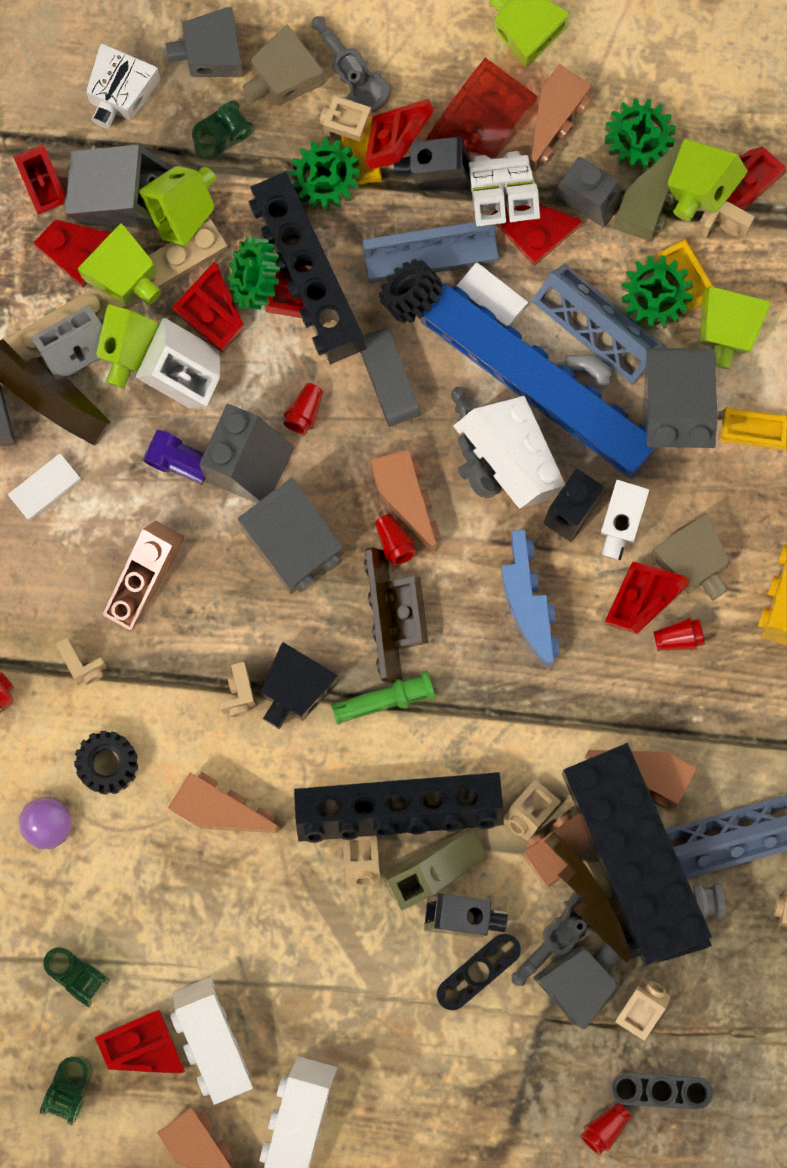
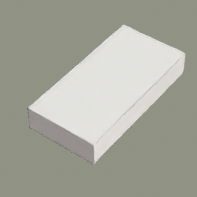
(493, 294)
(44, 487)

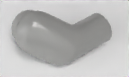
(593, 365)

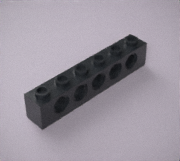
(280, 196)
(412, 795)

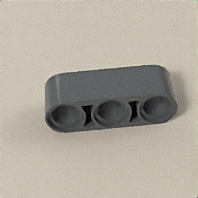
(389, 378)
(678, 1088)

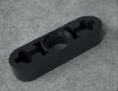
(504, 962)

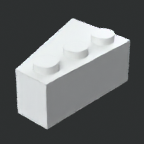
(515, 449)
(210, 1041)
(300, 1115)

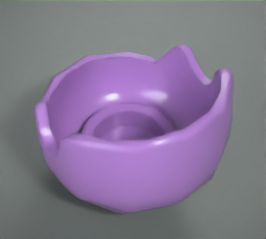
(45, 823)

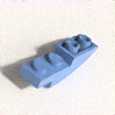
(529, 612)

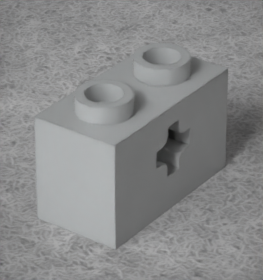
(70, 343)

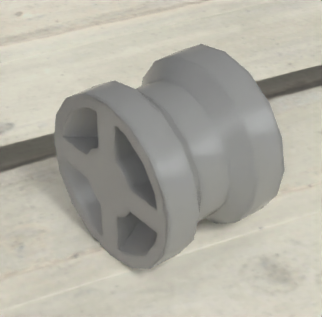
(710, 900)

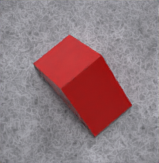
(40, 179)

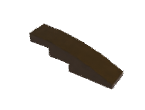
(52, 398)
(593, 905)

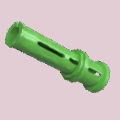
(400, 694)

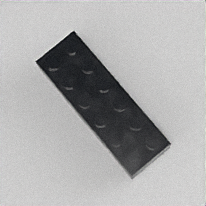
(636, 854)

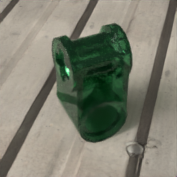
(226, 126)
(76, 975)
(67, 1091)

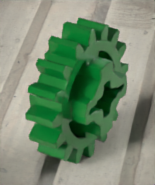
(626, 130)
(332, 164)
(253, 273)
(670, 294)

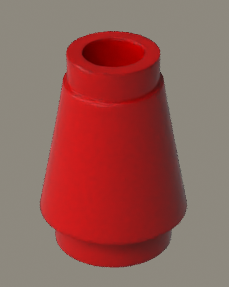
(303, 410)
(394, 540)
(680, 636)
(605, 1129)

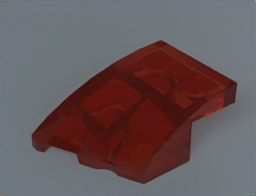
(485, 110)

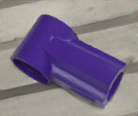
(170, 454)

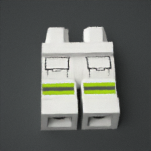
(501, 179)

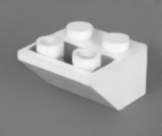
(181, 365)

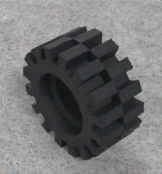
(411, 291)
(96, 744)

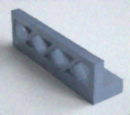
(438, 247)
(598, 311)
(734, 843)

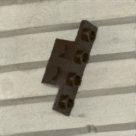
(396, 614)

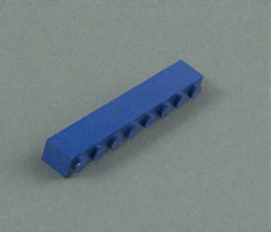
(542, 383)

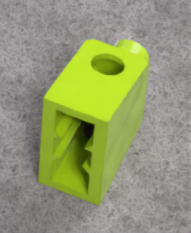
(528, 26)
(703, 178)
(179, 202)
(121, 269)
(730, 323)
(124, 342)

